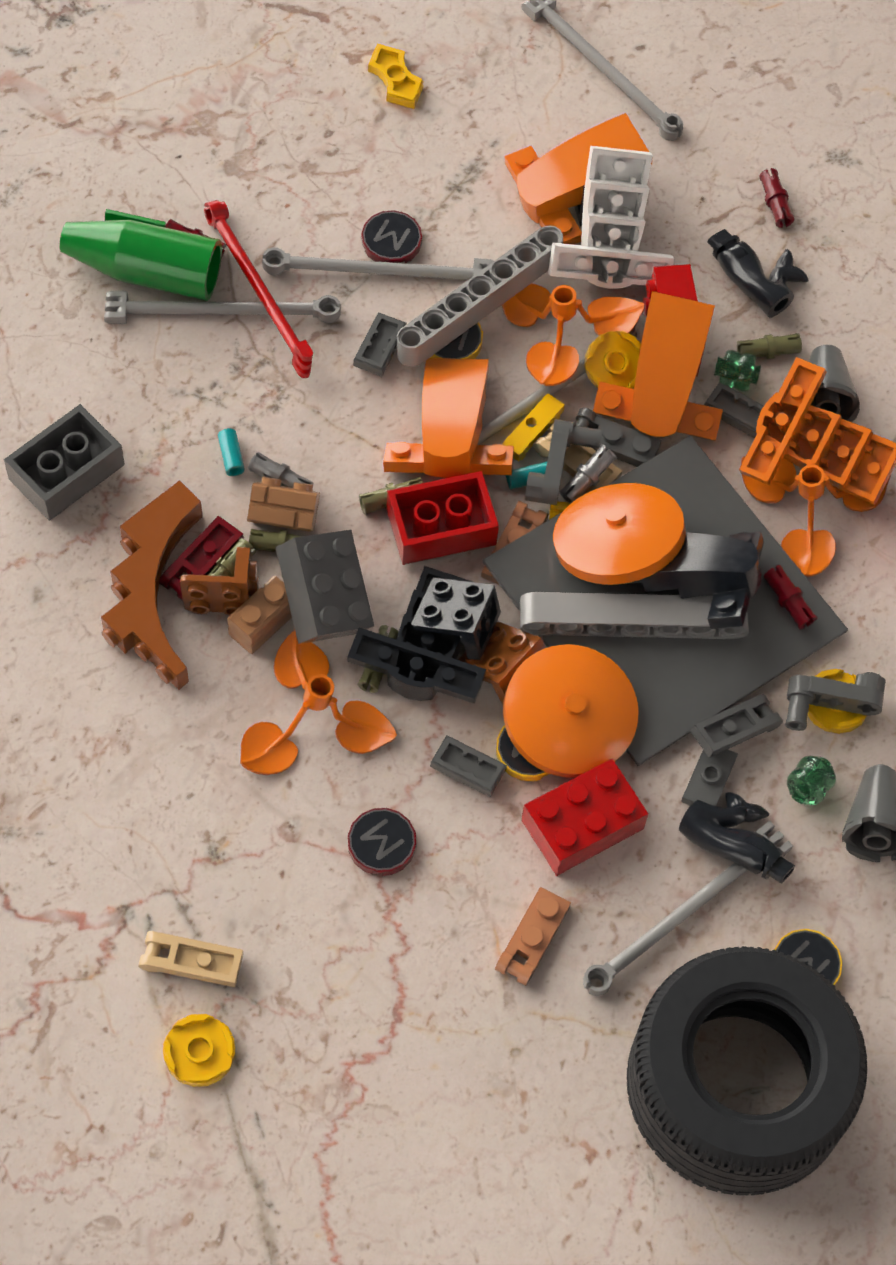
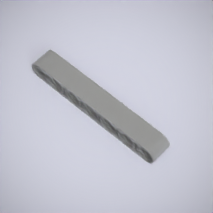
(477, 297)
(621, 616)

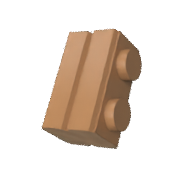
(283, 505)
(260, 616)

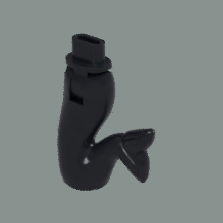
(746, 271)
(710, 830)

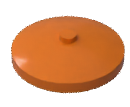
(619, 533)
(570, 710)

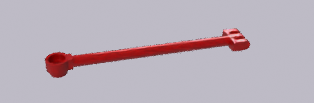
(216, 215)

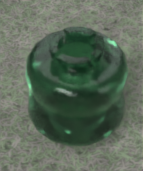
(737, 370)
(811, 780)

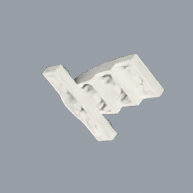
(611, 223)

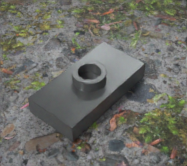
(378, 344)
(737, 408)
(468, 766)
(709, 778)

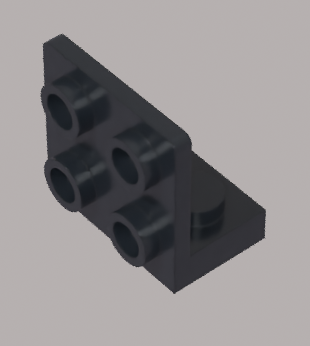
(460, 610)

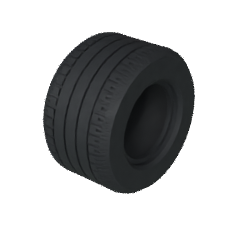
(713, 1142)

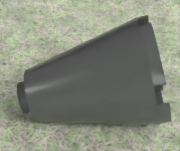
(837, 389)
(872, 818)

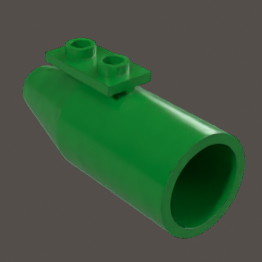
(145, 253)

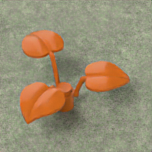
(555, 363)
(808, 549)
(360, 727)

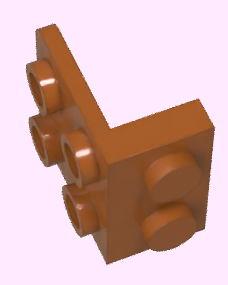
(221, 593)
(504, 654)

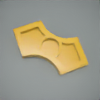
(401, 84)

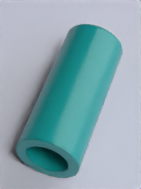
(231, 452)
(520, 475)

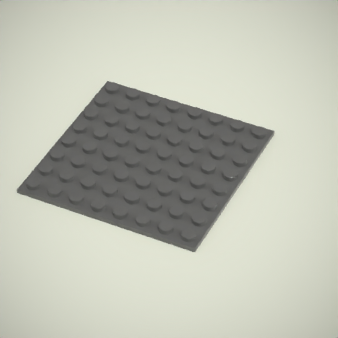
(682, 678)

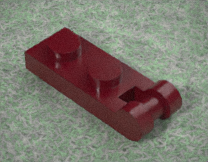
(202, 553)

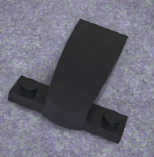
(718, 567)
(419, 660)

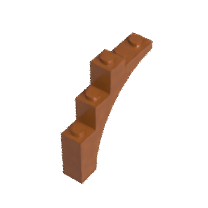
(149, 541)

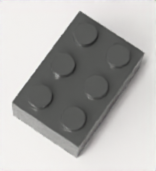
(64, 462)
(324, 586)

